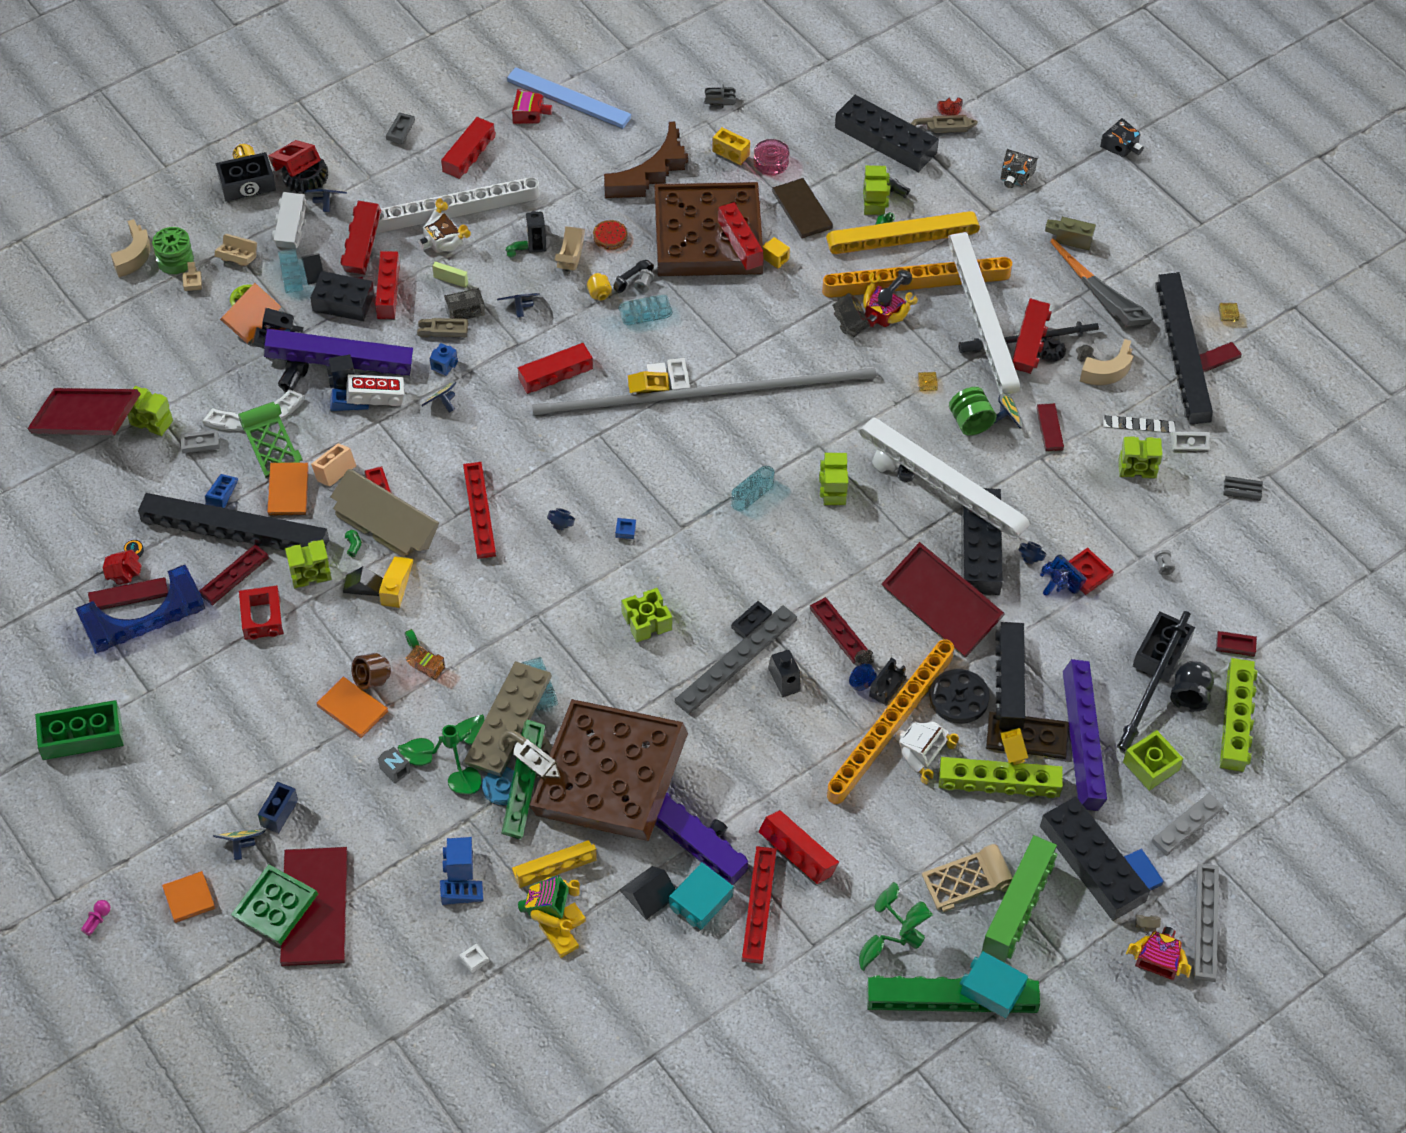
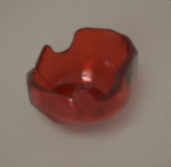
(950, 107)

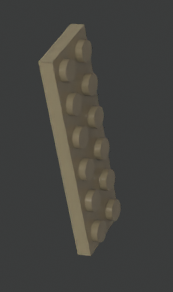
(509, 712)

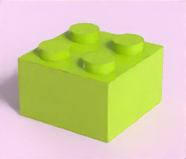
(1153, 760)

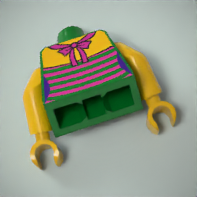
(547, 902)

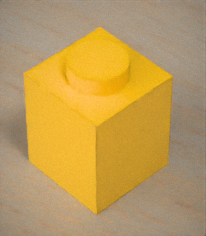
(776, 252)

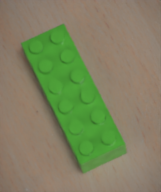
(1020, 899)

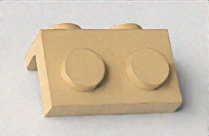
(237, 250)

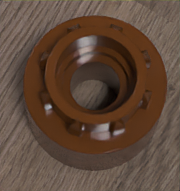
(370, 670)

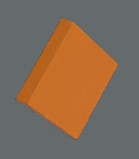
(188, 896)

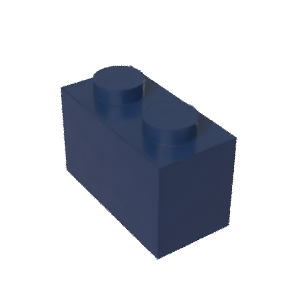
(277, 807)

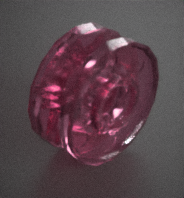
(771, 157)

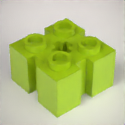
(875, 190)
(151, 412)
(1140, 457)
(833, 479)
(308, 564)
(646, 615)

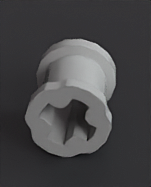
(644, 280)
(1164, 562)

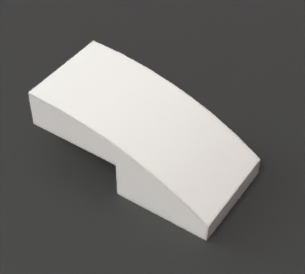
(678, 374)

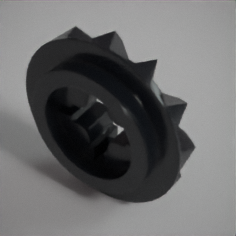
(1050, 355)

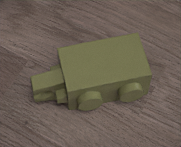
(1072, 232)

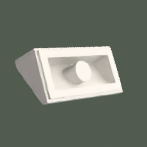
(1190, 441)

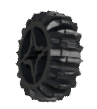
(309, 179)

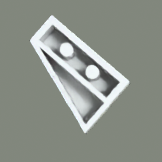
(290, 220)

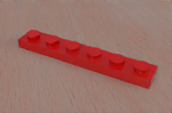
(479, 510)
(759, 905)

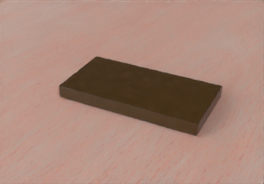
(802, 208)
(1040, 736)

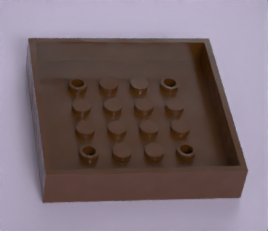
(697, 228)
(610, 769)

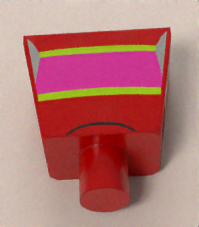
(529, 107)

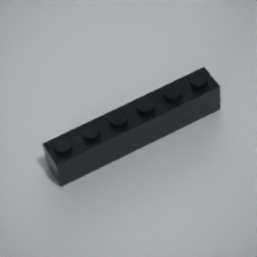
(1011, 675)

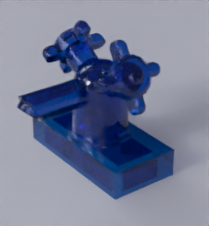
(1063, 575)

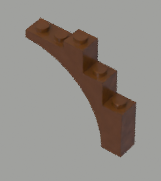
(653, 171)

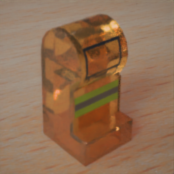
(426, 662)

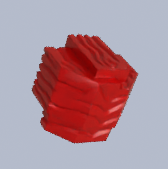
(121, 567)

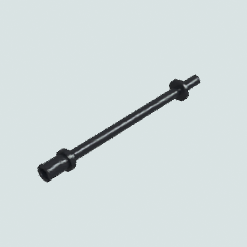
(977, 344)
(1131, 731)

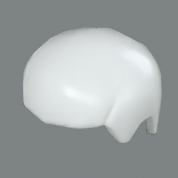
(884, 462)

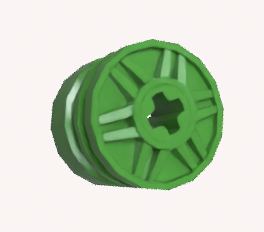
(172, 250)
(972, 411)

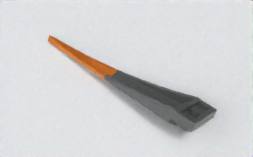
(1119, 306)

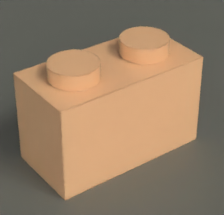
(333, 464)

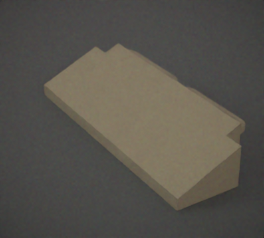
(382, 513)

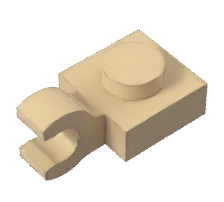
(192, 279)

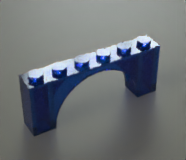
(108, 631)

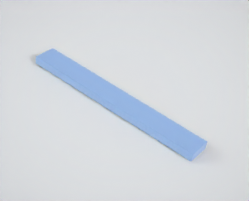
(569, 97)

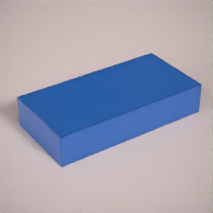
(1144, 869)

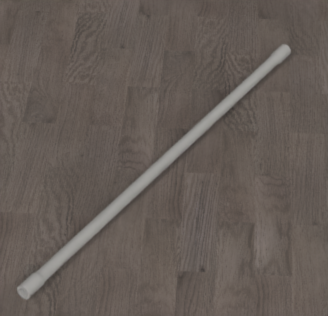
(546, 408)

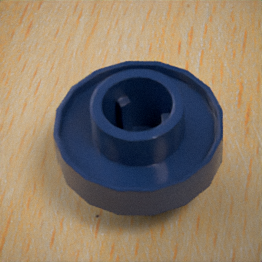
(560, 518)
(1032, 552)

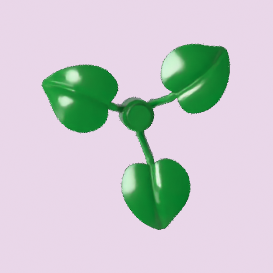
(420, 752)
(908, 933)

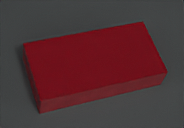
(1236, 643)

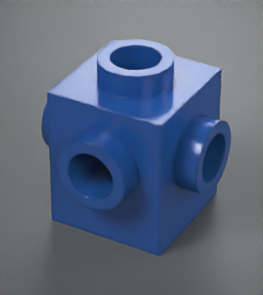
(443, 359)

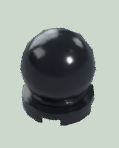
(1192, 686)

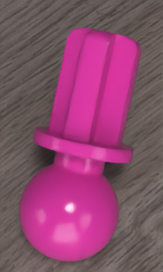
(101, 909)

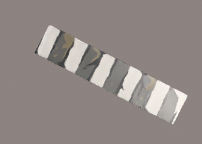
(1138, 423)

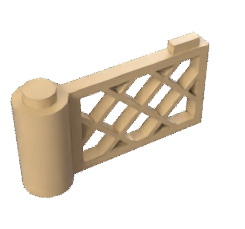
(993, 868)

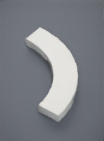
(230, 421)

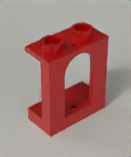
(295, 158)
(257, 597)

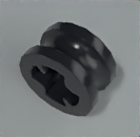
(905, 477)

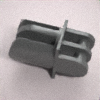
(720, 96)

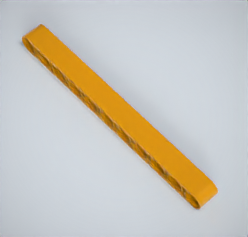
(922, 277)
(886, 727)

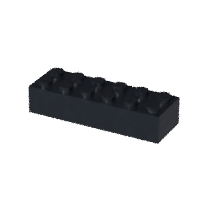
(886, 133)
(981, 551)
(1094, 858)

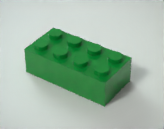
(79, 730)

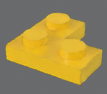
(564, 944)

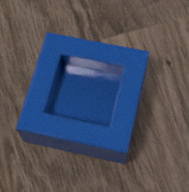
(625, 528)

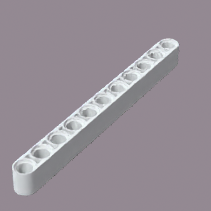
(459, 203)
(984, 313)
(945, 478)

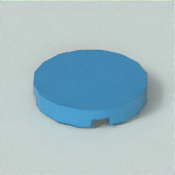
(498, 788)

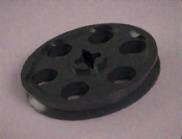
(959, 703)

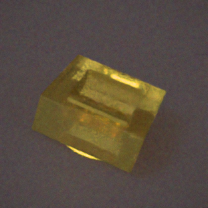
(1228, 312)
(927, 381)

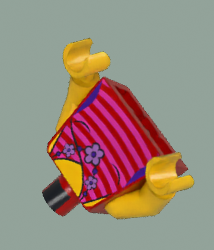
(885, 315)
(1160, 954)

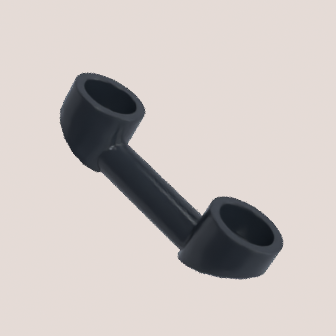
(620, 282)
(886, 294)

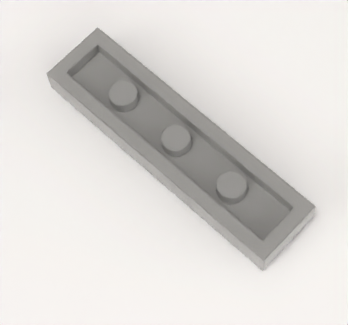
(1187, 824)

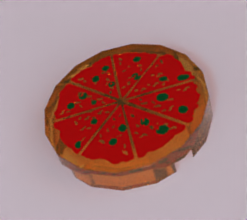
(610, 234)

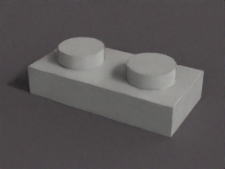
(200, 441)

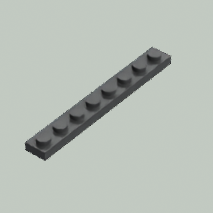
(735, 659)

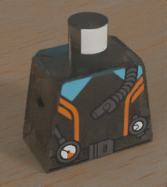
(1017, 168)

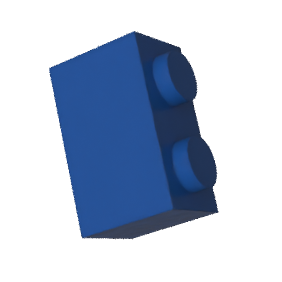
(458, 859)

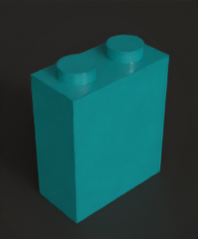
(701, 896)
(993, 984)

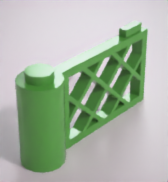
(264, 417)

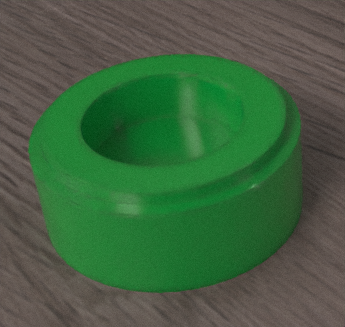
(411, 638)

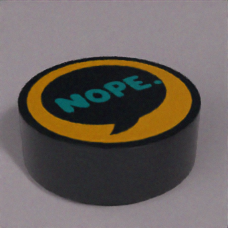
(136, 546)

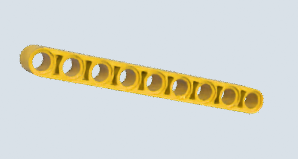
(901, 232)

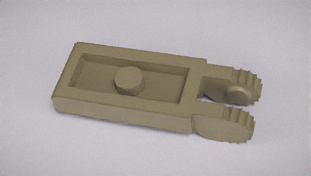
(442, 327)

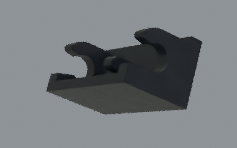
(887, 682)

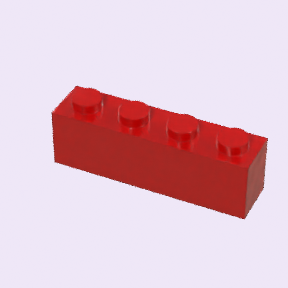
(468, 147)
(740, 236)
(361, 237)
(387, 285)
(1030, 335)
(555, 368)
(798, 847)

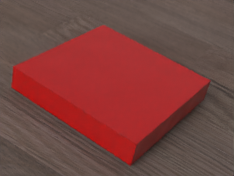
(1092, 568)

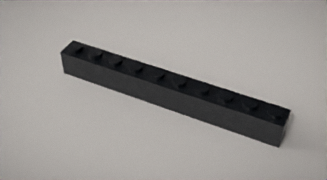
(1184, 348)
(228, 523)

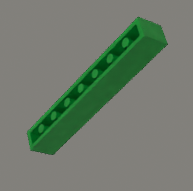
(936, 995)

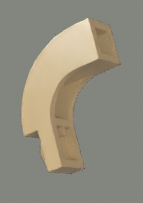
(571, 248)
(135, 254)
(1108, 372)

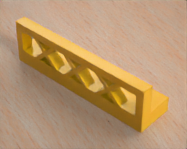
(554, 863)

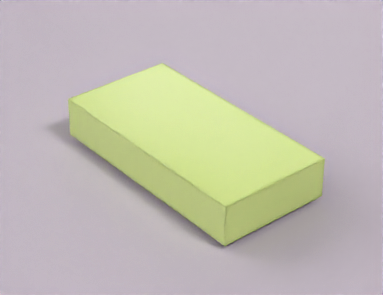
(450, 274)

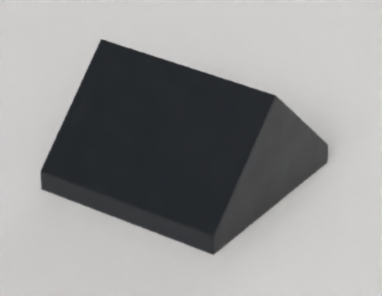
(649, 891)

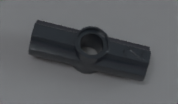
(293, 372)

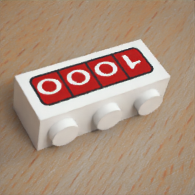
(375, 390)

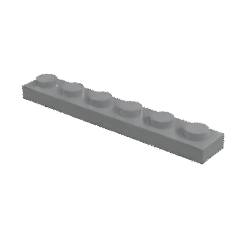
(1206, 922)

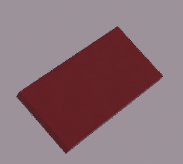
(84, 411)
(943, 599)
(321, 930)

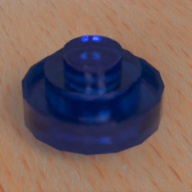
(862, 677)

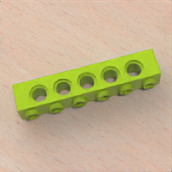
(1233, 758)
(991, 770)

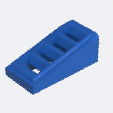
(338, 404)
(220, 493)
(454, 898)

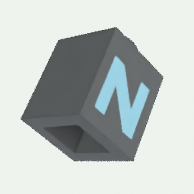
(394, 764)

